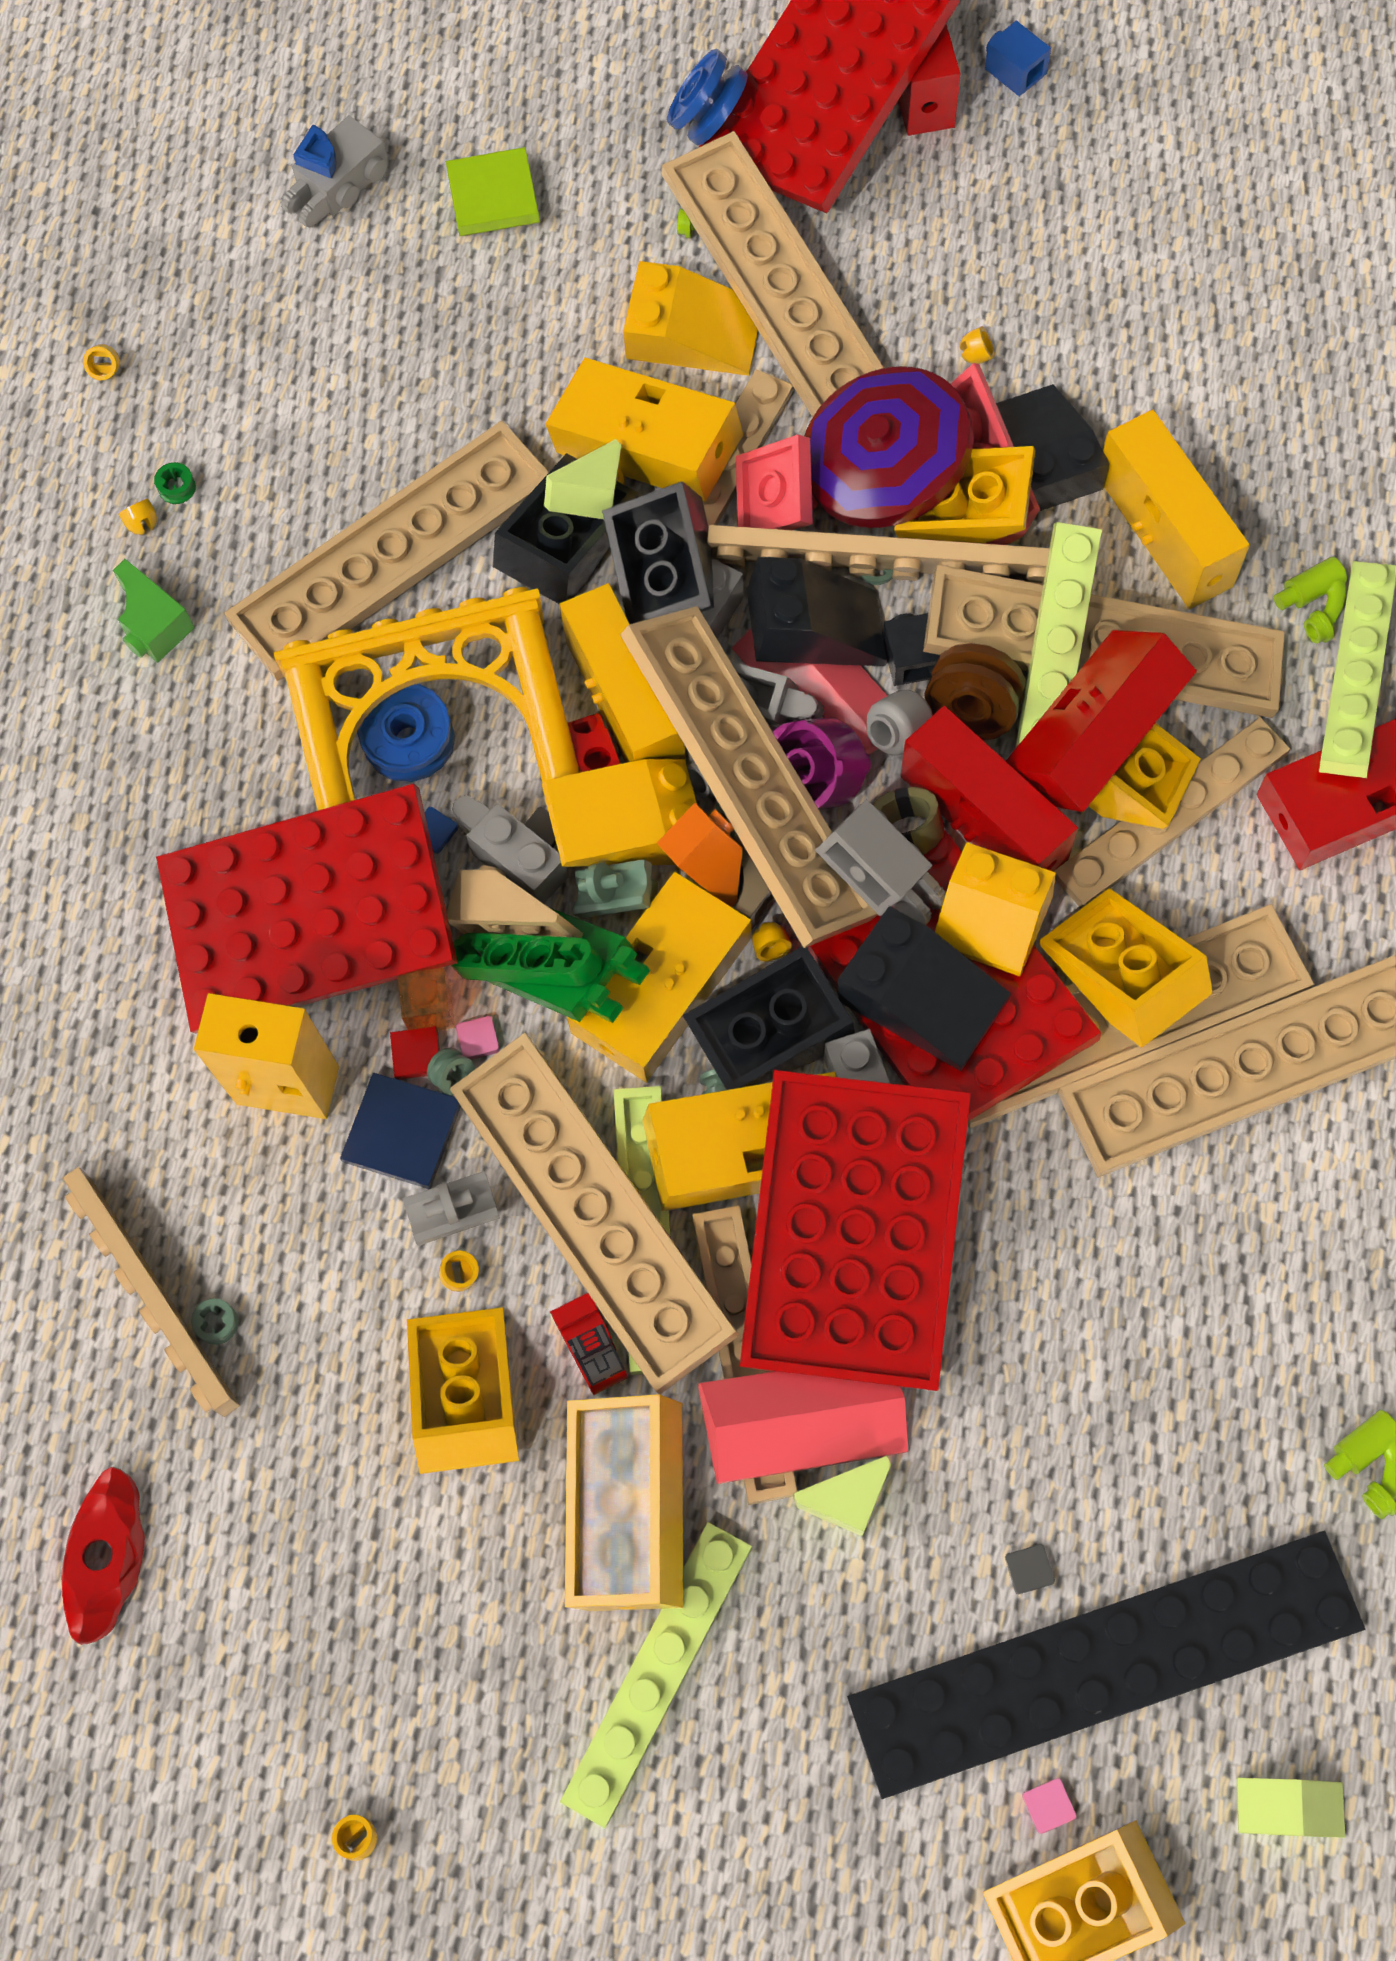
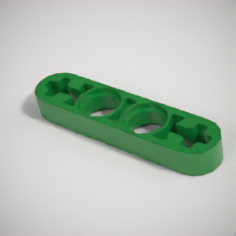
(526, 950)

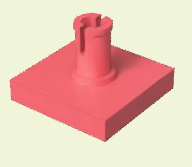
(775, 485)

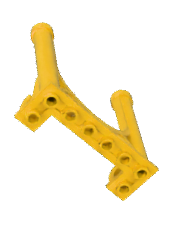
(316, 666)

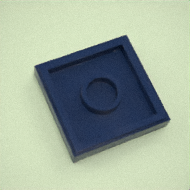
(401, 1130)

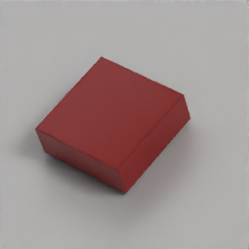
(413, 1051)

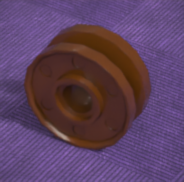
(978, 688)

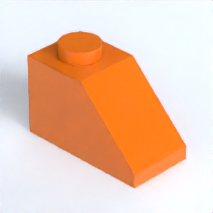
(706, 852)

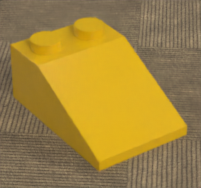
(687, 321)
(984, 504)
(618, 811)
(1129, 966)
(461, 1391)
(1087, 1902)

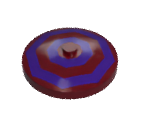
(888, 446)

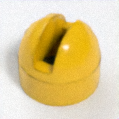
(977, 346)
(103, 370)
(136, 513)
(770, 935)
(468, 1270)
(348, 1831)

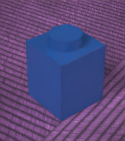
(1017, 58)

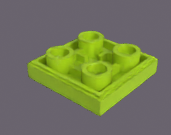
(492, 191)

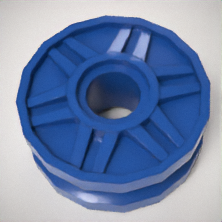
(707, 97)
(416, 755)

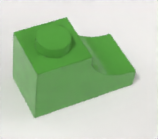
(151, 617)

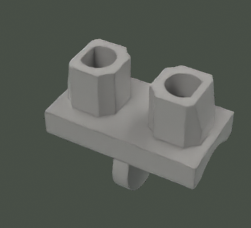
(451, 1208)

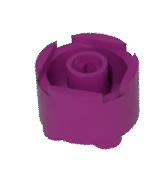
(826, 759)

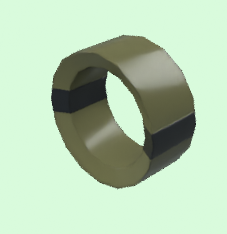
(910, 803)

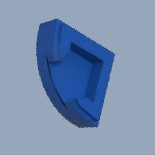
(316, 153)

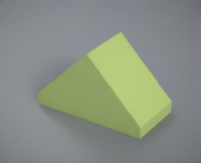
(585, 484)
(848, 1497)
(1290, 1807)

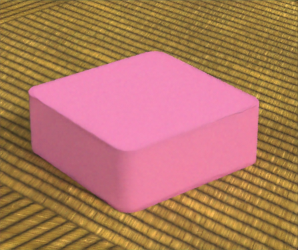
(477, 1037)
(1049, 1805)

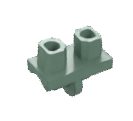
(614, 888)

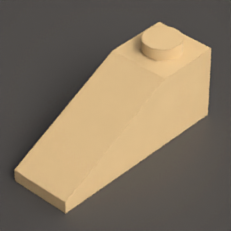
(493, 904)

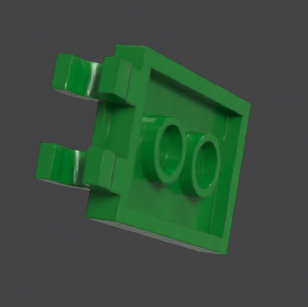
(574, 1001)

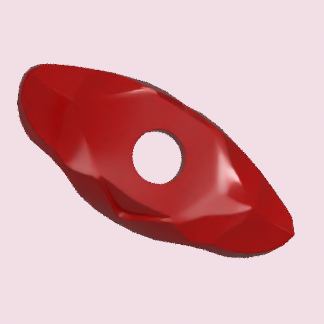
(96, 1596)

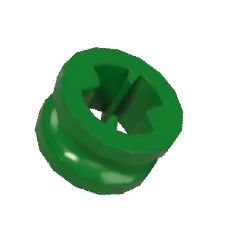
(170, 471)

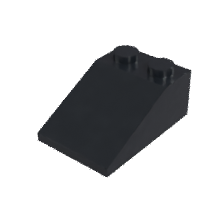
(1067, 451)
(551, 547)
(661, 552)
(812, 615)
(921, 989)
(770, 1022)

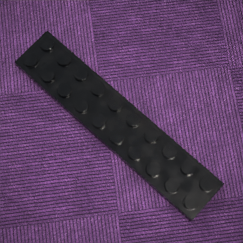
(1104, 1664)

